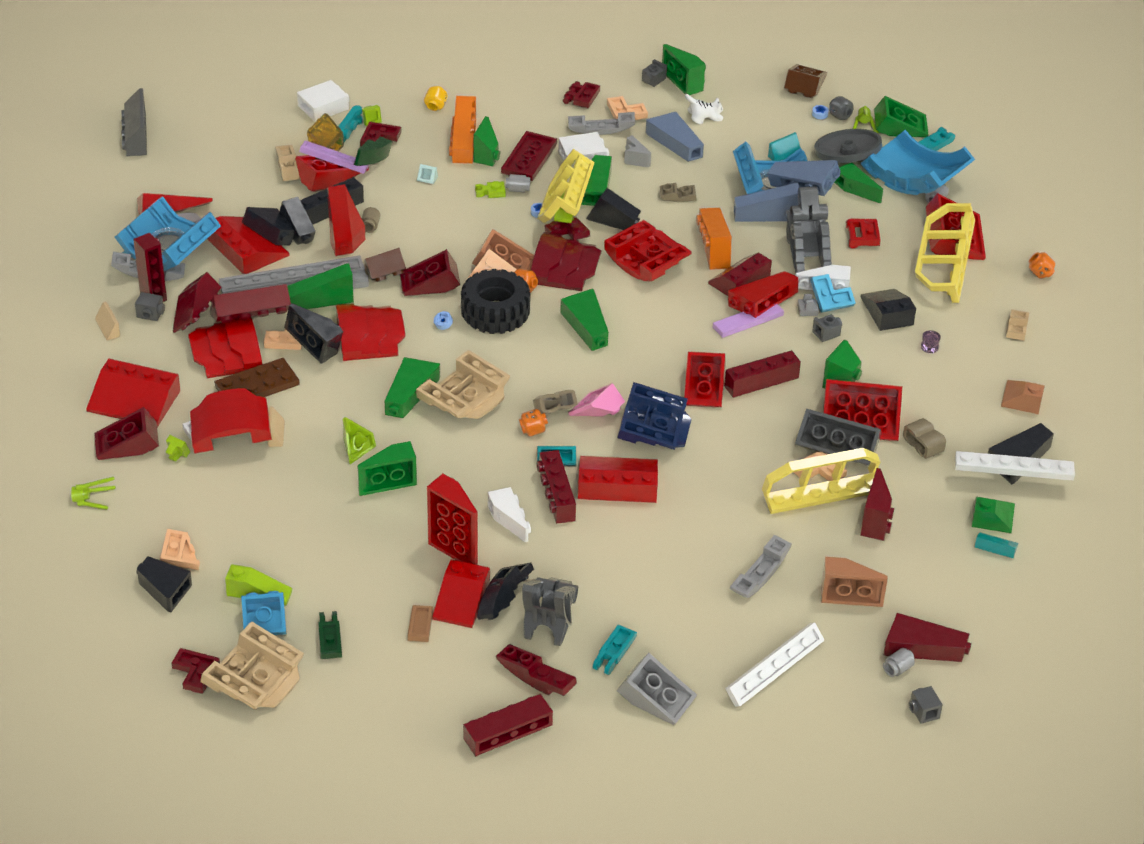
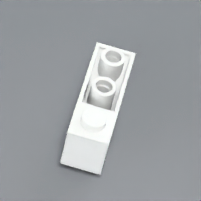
(838, 275)
(506, 511)

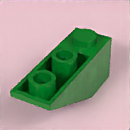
(858, 183)

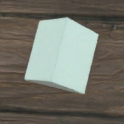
(427, 174)

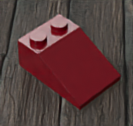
(431, 275)
(128, 436)
(878, 509)

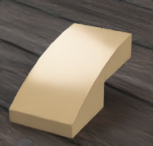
(1017, 325)

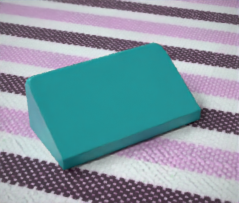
(783, 147)
(567, 453)
(996, 545)

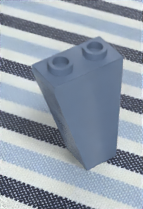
(675, 135)
(805, 173)
(766, 205)

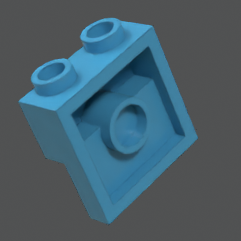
(265, 610)

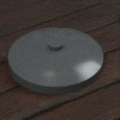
(848, 145)

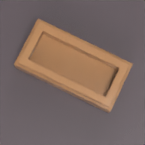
(420, 623)

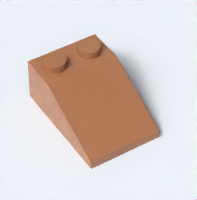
(507, 250)
(852, 583)

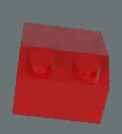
(705, 379)
(461, 593)

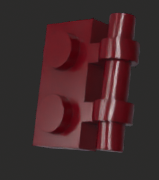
(582, 95)

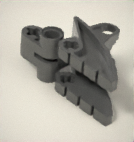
(808, 229)
(555, 606)

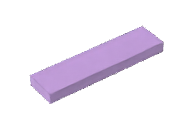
(331, 156)
(744, 321)

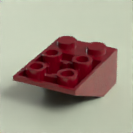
(194, 300)

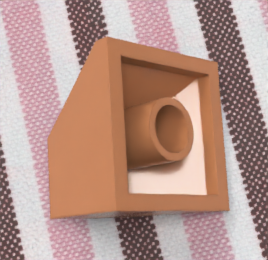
(1023, 396)

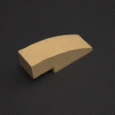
(287, 162)

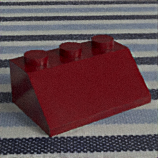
(743, 272)

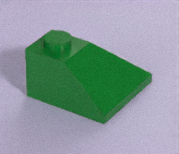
(486, 144)
(842, 364)
(993, 515)

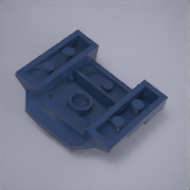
(655, 418)

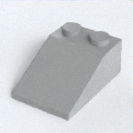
(656, 690)

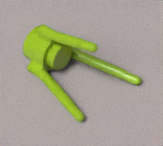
(864, 116)
(82, 492)

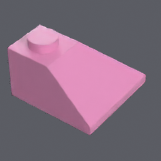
(599, 402)

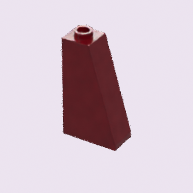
(926, 640)

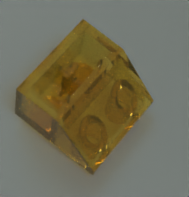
(326, 133)

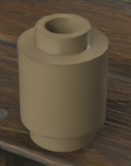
(371, 219)

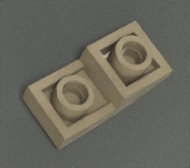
(682, 194)

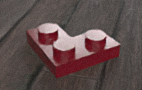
(375, 130)
(575, 230)
(194, 664)

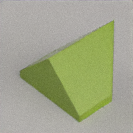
(357, 440)

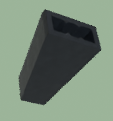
(1029, 443)

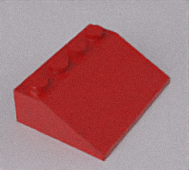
(952, 221)
(244, 246)
(129, 387)
(866, 404)
(618, 479)
(452, 520)

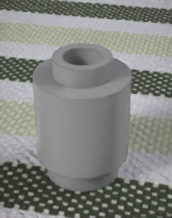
(518, 183)
(943, 190)
(898, 662)

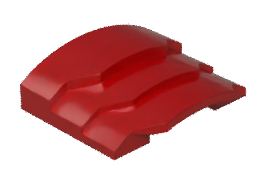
(644, 251)
(369, 331)
(226, 347)
(229, 414)

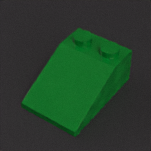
(684, 69)
(895, 117)
(388, 469)

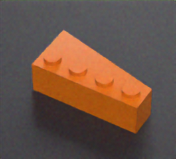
(463, 130)
(715, 237)

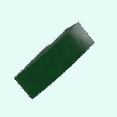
(373, 151)

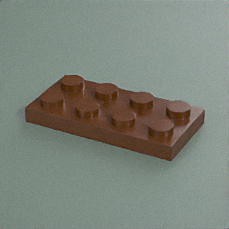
(262, 380)

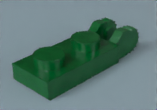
(329, 637)

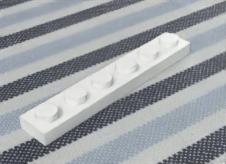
(1014, 465)
(774, 664)

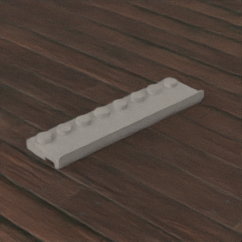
(293, 274)

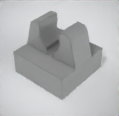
(807, 306)

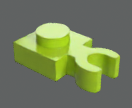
(492, 189)

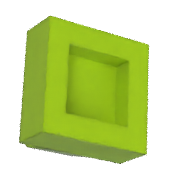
(371, 114)
(176, 448)

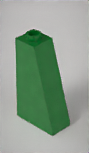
(598, 179)
(324, 289)
(586, 318)
(409, 377)

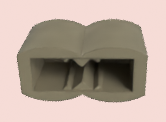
(557, 401)
(924, 438)

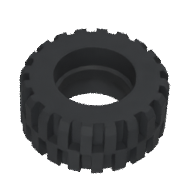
(490, 286)

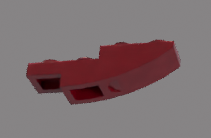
(533, 672)

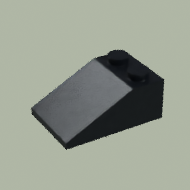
(890, 309)
(314, 332)

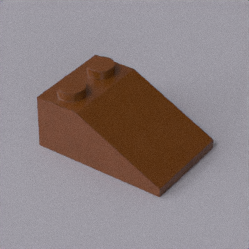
(804, 80)

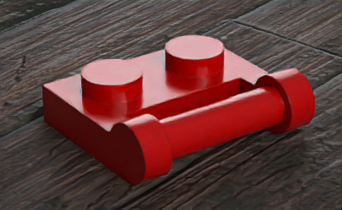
(869, 232)

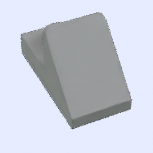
(636, 153)

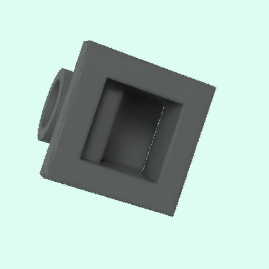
(654, 73)
(827, 327)

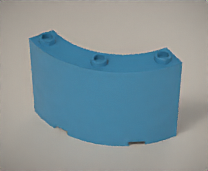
(913, 167)

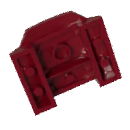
(564, 262)

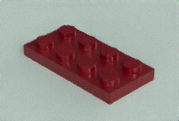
(529, 155)

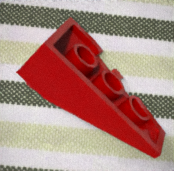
(320, 174)
(176, 202)
(345, 222)

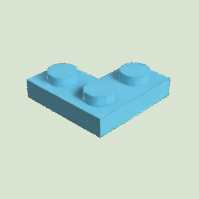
(827, 297)

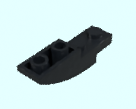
(501, 590)

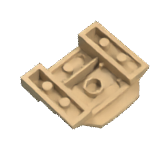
(468, 391)
(257, 670)

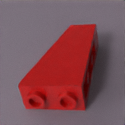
(763, 294)

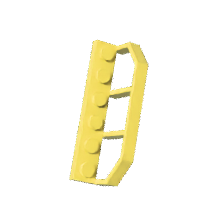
(573, 189)
(962, 249)
(822, 492)

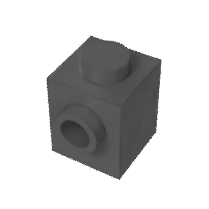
(149, 306)
(925, 704)

